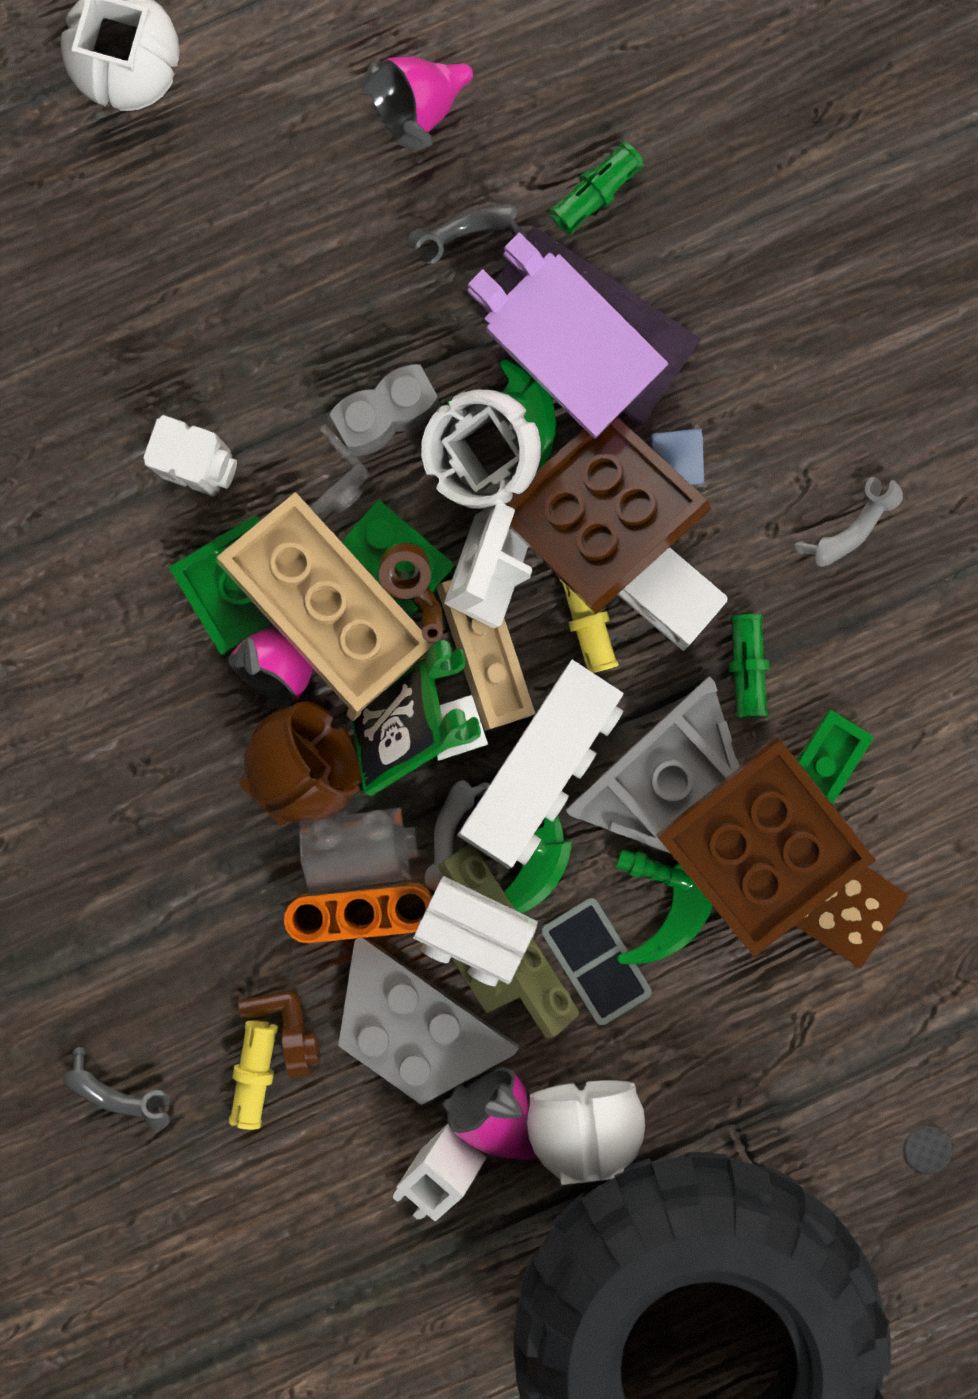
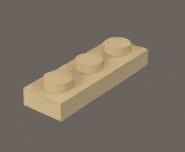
(489, 667)

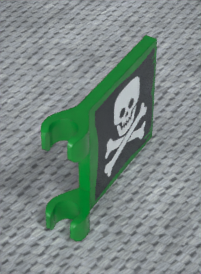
(406, 722)

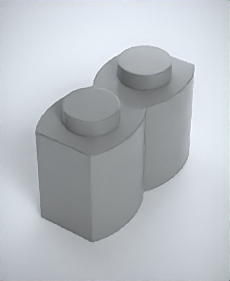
(396, 405)

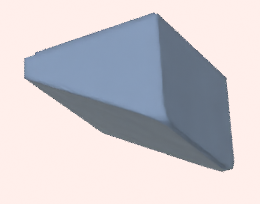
(682, 452)

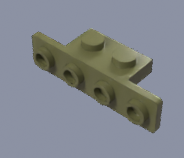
(534, 977)

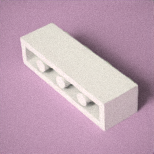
(541, 765)

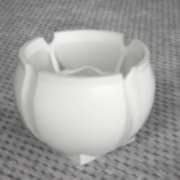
(104, 78)
(455, 464)
(586, 1131)

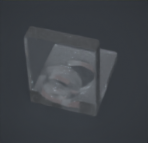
(346, 490)

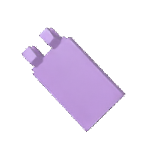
(567, 336)

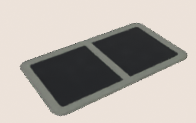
(589, 953)

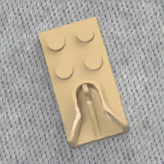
(325, 603)

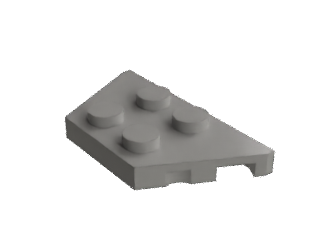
(663, 771)
(413, 1028)

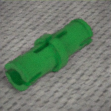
(596, 188)
(749, 666)

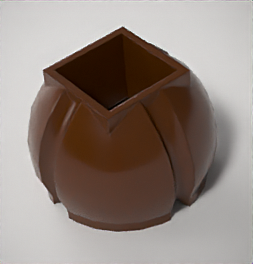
(300, 765)

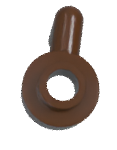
(412, 585)
(299, 1048)

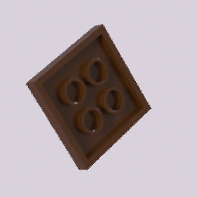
(604, 512)
(765, 847)

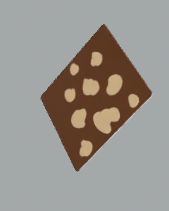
(855, 916)

